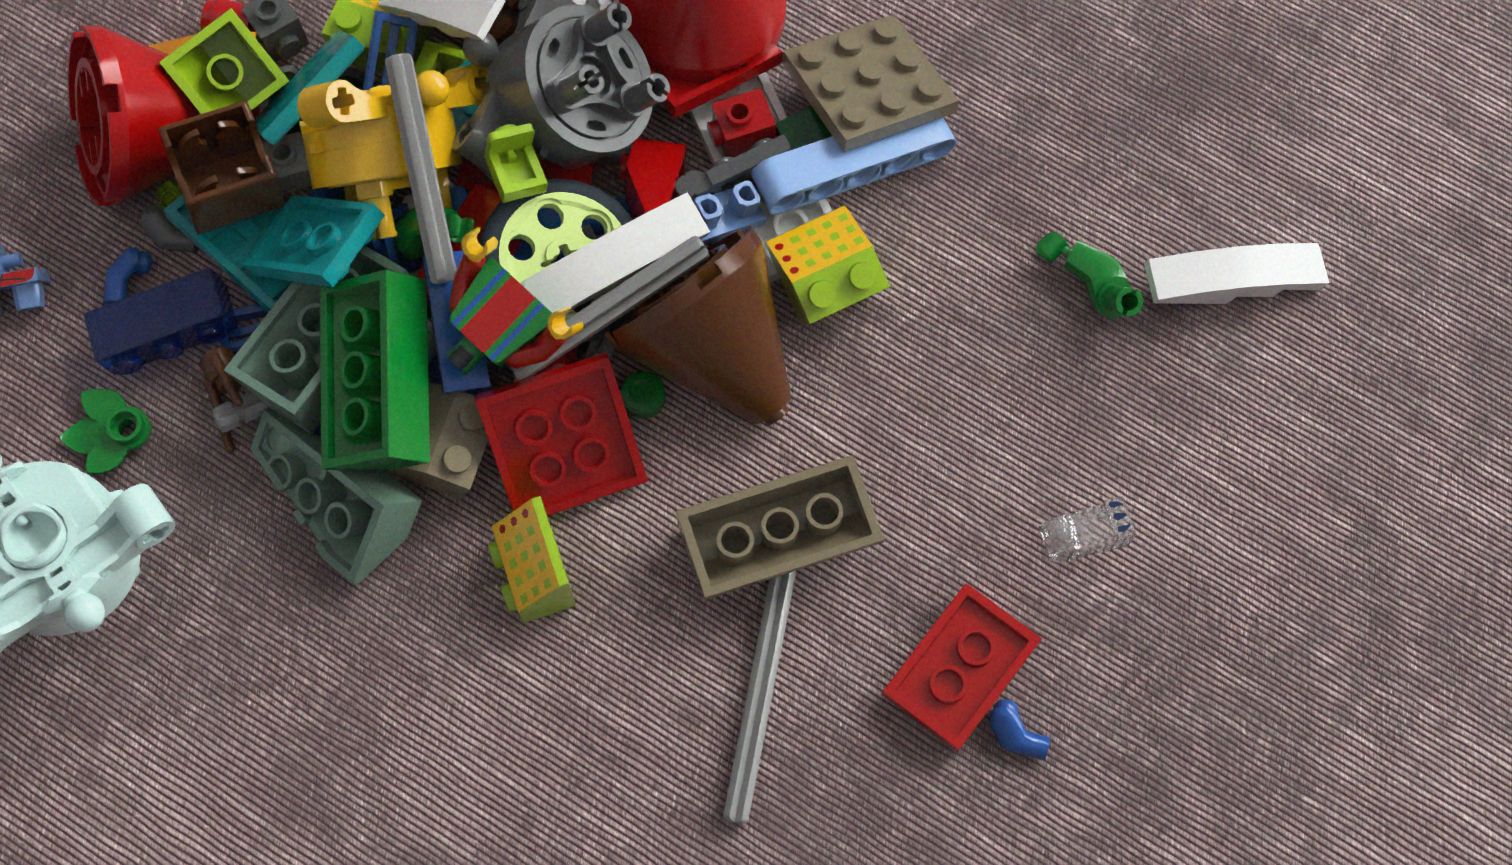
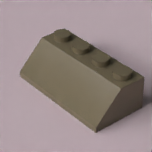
(778, 527)

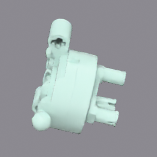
(69, 547)

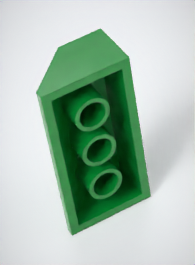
(374, 373)

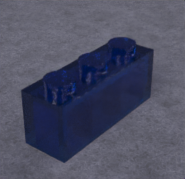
(161, 322)

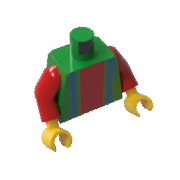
(500, 314)

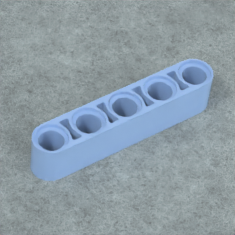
(825, 170)

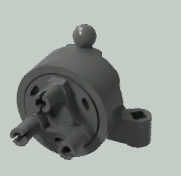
(571, 77)

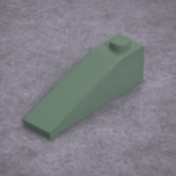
(351, 512)

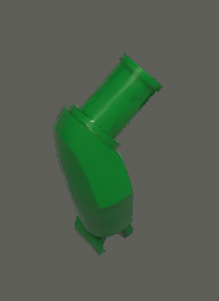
(409, 241)
(1099, 271)

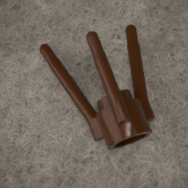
(218, 381)

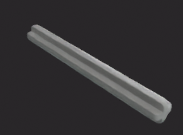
(421, 168)
(627, 297)

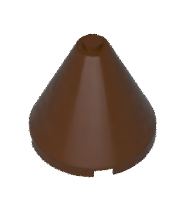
(716, 331)

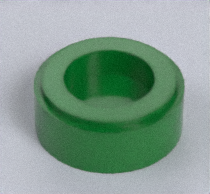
(643, 394)

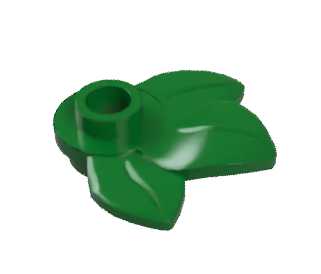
(102, 430)

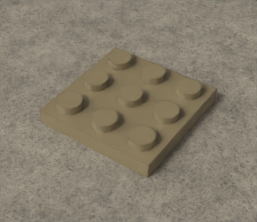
(869, 82)

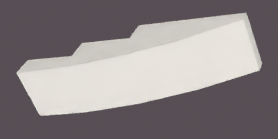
(452, 17)
(616, 255)
(1235, 272)

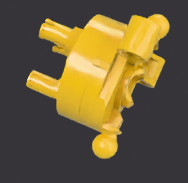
(357, 143)

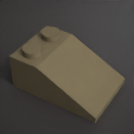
(455, 444)

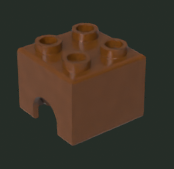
(221, 167)

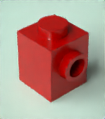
(741, 122)

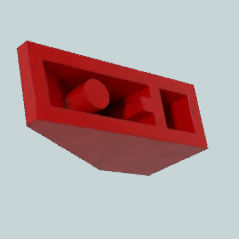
(651, 173)

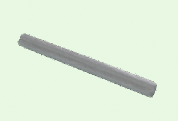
(758, 699)

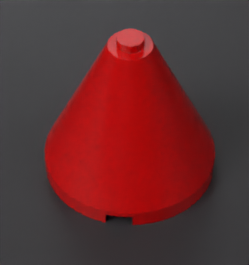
(704, 36)
(119, 103)

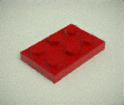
(961, 667)

